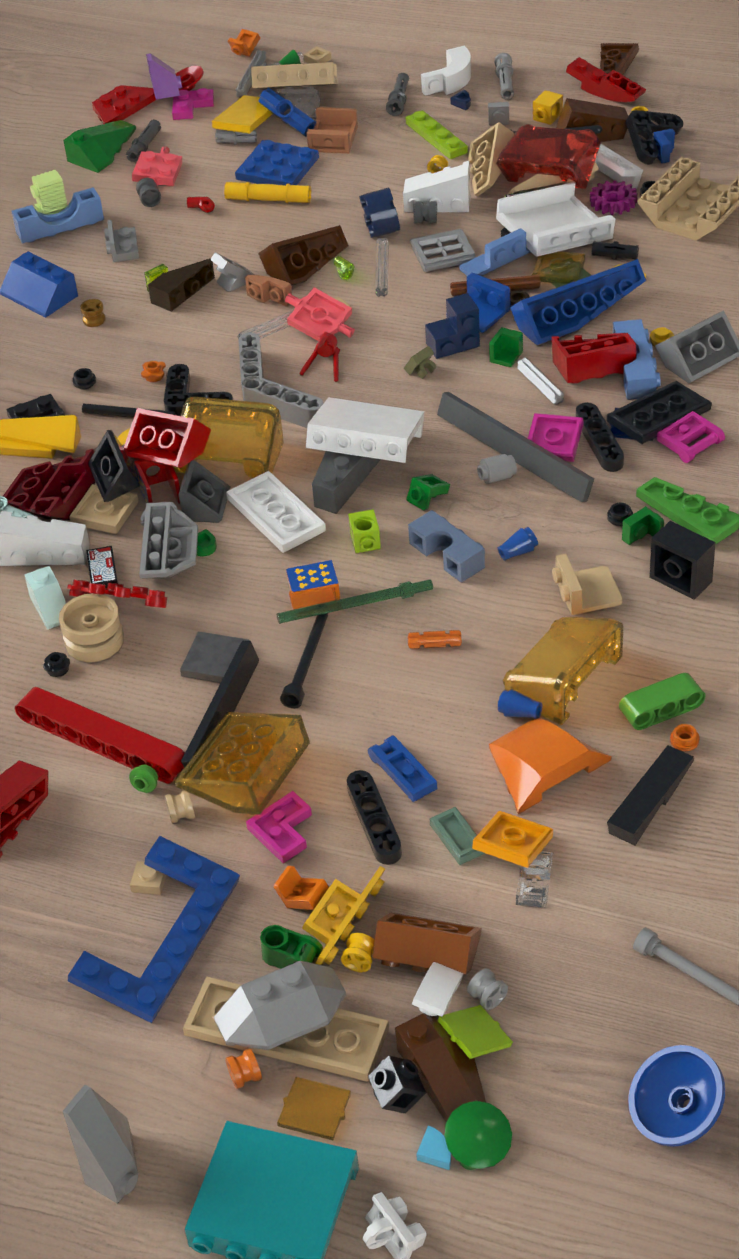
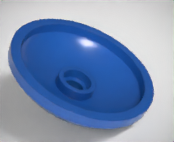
(664, 1086)

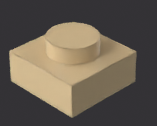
(317, 55)
(147, 880)

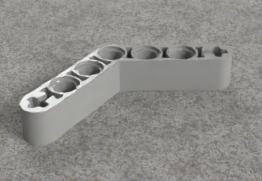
(292, 404)

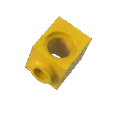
(547, 107)

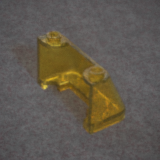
(239, 432)
(564, 661)

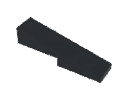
(649, 794)

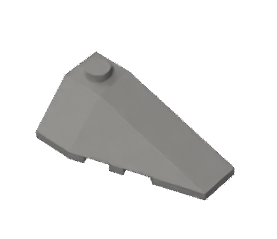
(102, 1144)

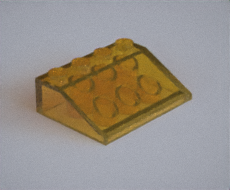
(245, 760)

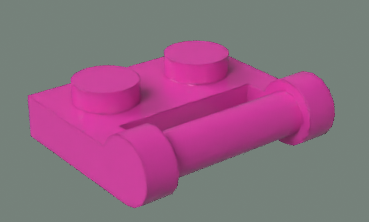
(686, 430)

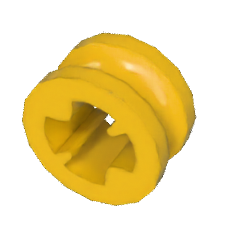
(440, 161)

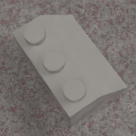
(700, 348)

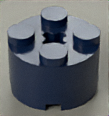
(380, 212)

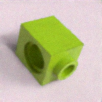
(364, 531)

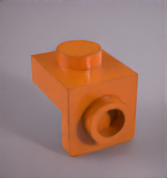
(244, 43)
(298, 891)

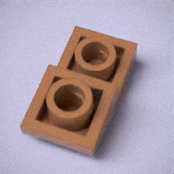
(265, 288)

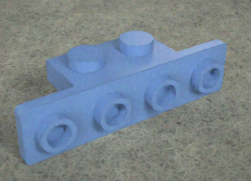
(498, 253)

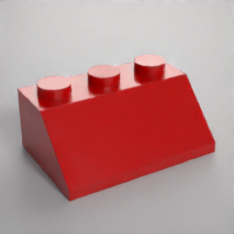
(165, 438)

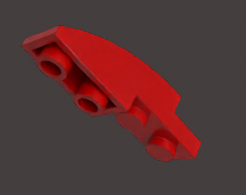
(606, 86)

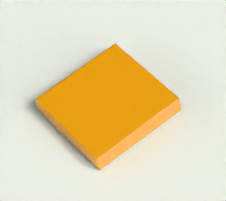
(512, 839)

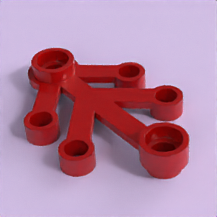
(155, 598)

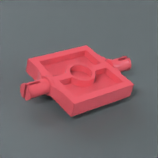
(160, 167)
(319, 314)

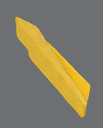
(39, 436)

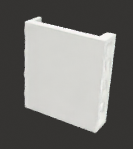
(553, 219)
(364, 429)

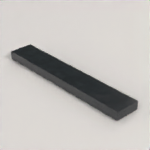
(226, 696)

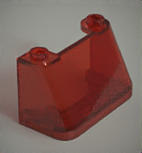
(550, 152)

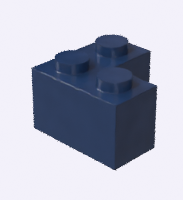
(456, 332)

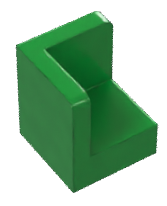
(506, 347)

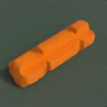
(434, 639)

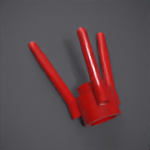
(325, 347)

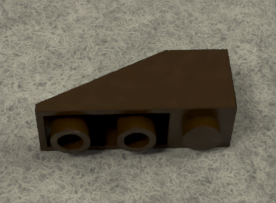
(178, 285)

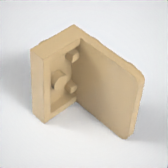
(586, 588)

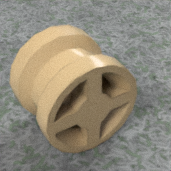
(179, 806)

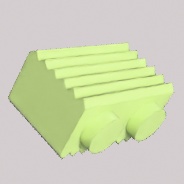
(49, 193)

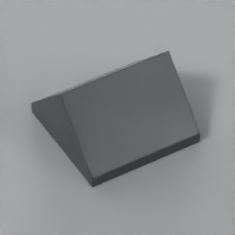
(202, 494)

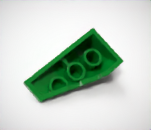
(97, 145)

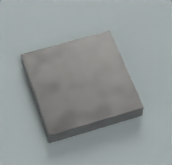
(210, 656)

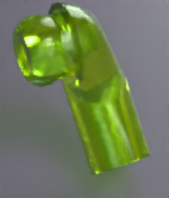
(346, 267)

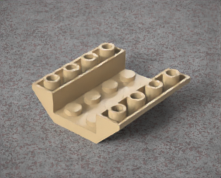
(688, 204)

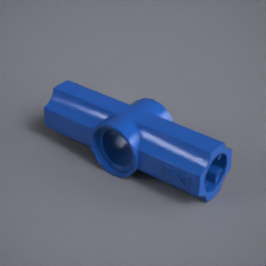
(278, 105)

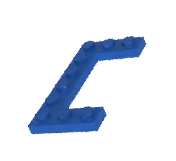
(148, 993)

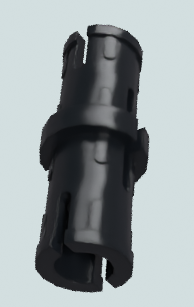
(615, 250)

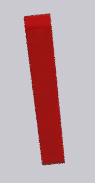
(100, 733)

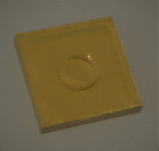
(559, 267)

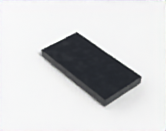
(657, 410)

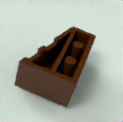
(584, 113)

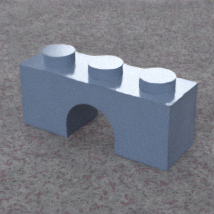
(460, 553)

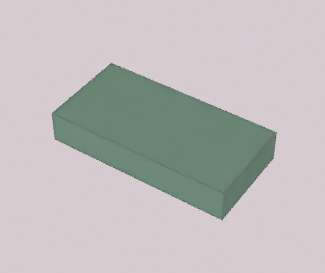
(455, 835)

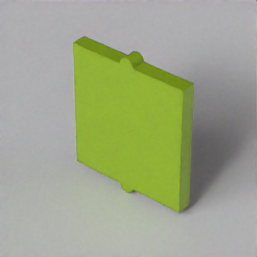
(475, 1031)

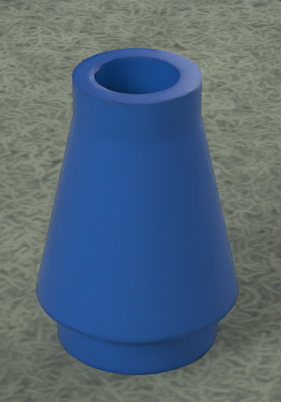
(518, 544)
(518, 705)

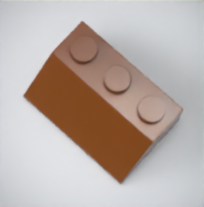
(425, 941)

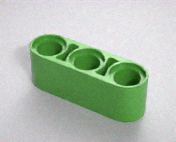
(661, 701)

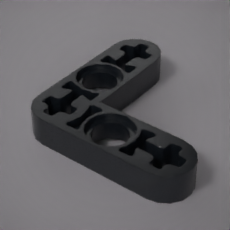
(640, 124)
(175, 400)

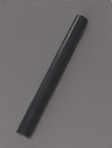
(115, 410)

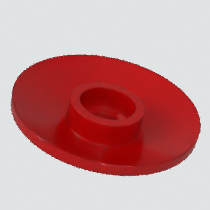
(190, 76)

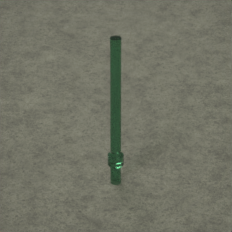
(403, 590)

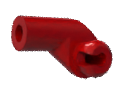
(203, 203)

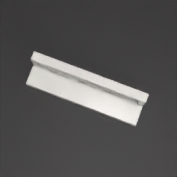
(618, 167)

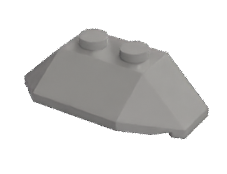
(167, 542)
(280, 1006)

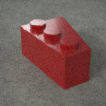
(21, 793)

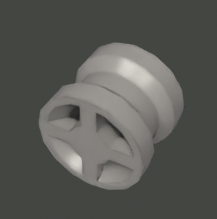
(487, 989)

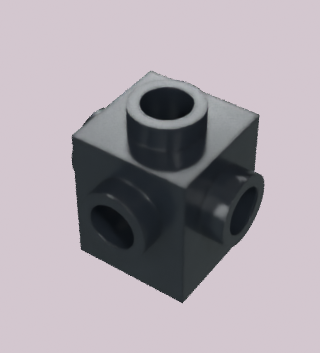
(397, 1084)

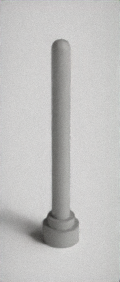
(649, 944)

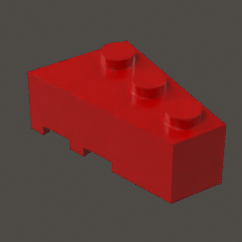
(592, 358)

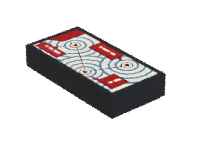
(102, 565)

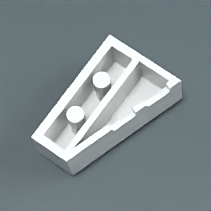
(446, 187)

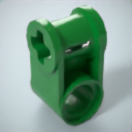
(290, 947)

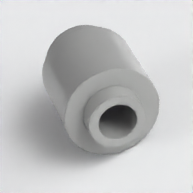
(497, 468)

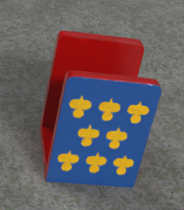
(165, 473)

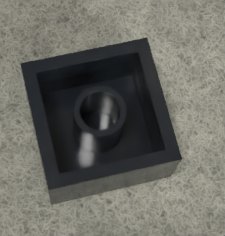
(682, 560)

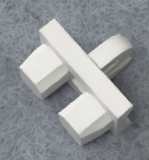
(387, 1216)

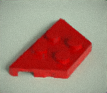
(122, 102)

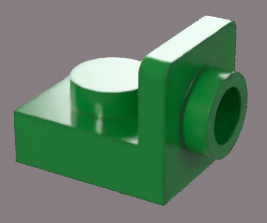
(424, 488)
(640, 524)

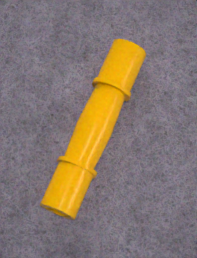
(267, 192)

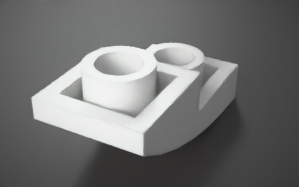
(437, 989)

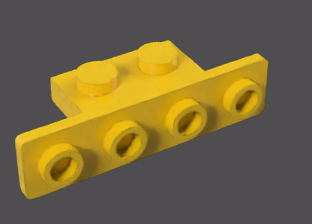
(336, 911)

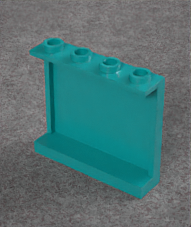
(270, 1195)

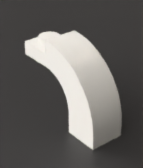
(452, 77)

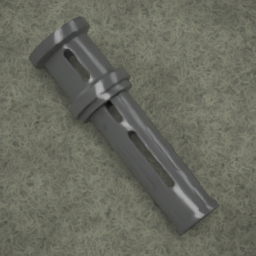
(395, 100)

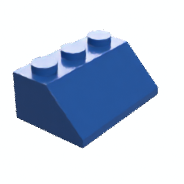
(38, 284)

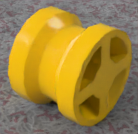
(358, 952)

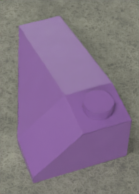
(163, 78)

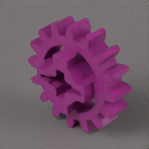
(613, 197)

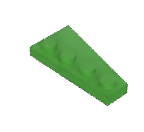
(689, 510)

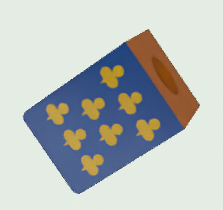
(313, 584)

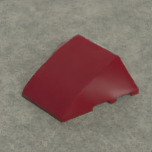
(52, 489)

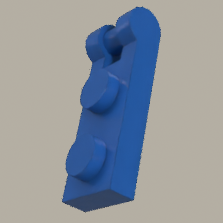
(403, 768)

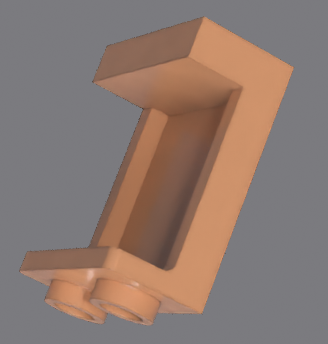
(333, 130)

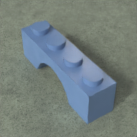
(82, 210)
(641, 374)

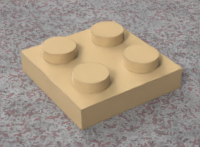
(104, 515)

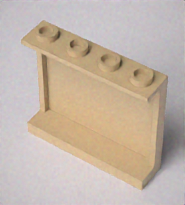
(294, 75)

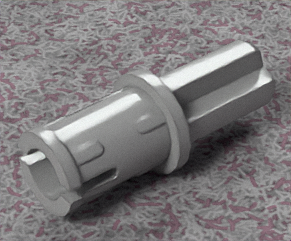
(225, 136)

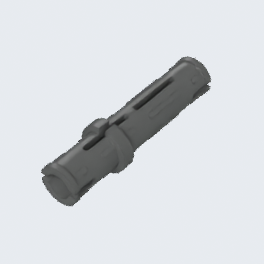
(141, 143)

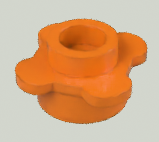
(153, 371)

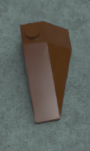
(302, 256)
(442, 1065)

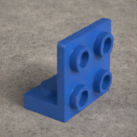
(491, 299)

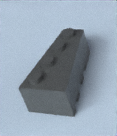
(339, 478)

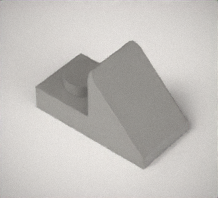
(232, 273)

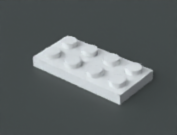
(276, 511)

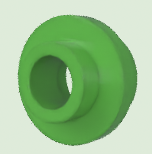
(143, 778)

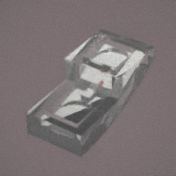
(535, 882)

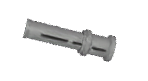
(504, 72)

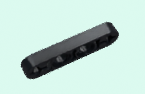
(604, 435)
(374, 816)

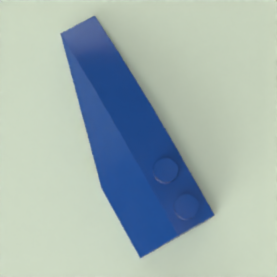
(576, 303)

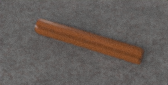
(514, 283)

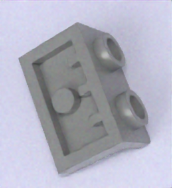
(121, 243)

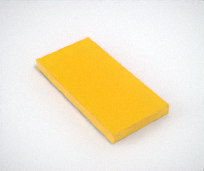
(242, 115)

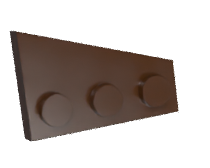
(617, 56)

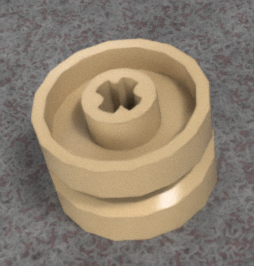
(91, 627)

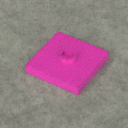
(557, 434)

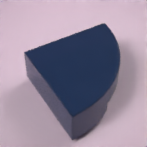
(461, 100)

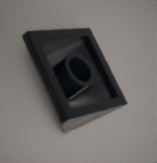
(112, 468)

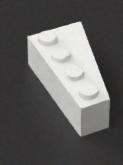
(40, 542)

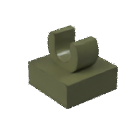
(420, 361)

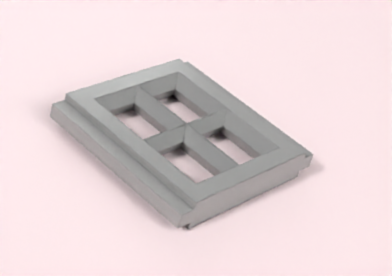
(439, 239)

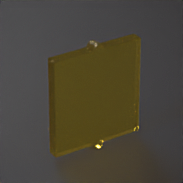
(314, 1108)

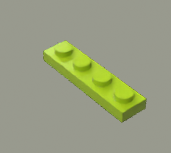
(436, 134)

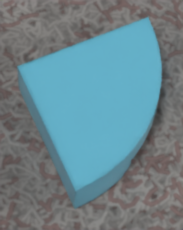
(434, 1149)

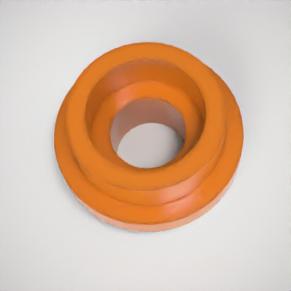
(684, 737)

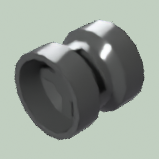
(148, 192)
(425, 212)

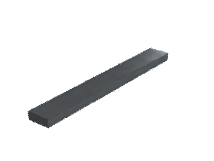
(509, 442)

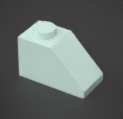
(45, 595)

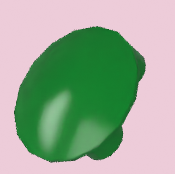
(478, 1135)

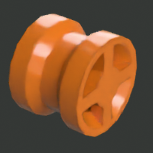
(243, 1068)

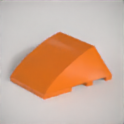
(540, 758)

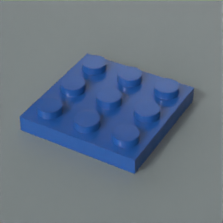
(277, 164)

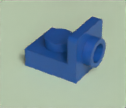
(665, 144)

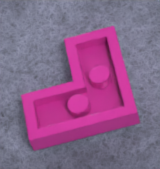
(188, 100)
(276, 826)

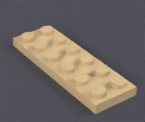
(342, 1047)

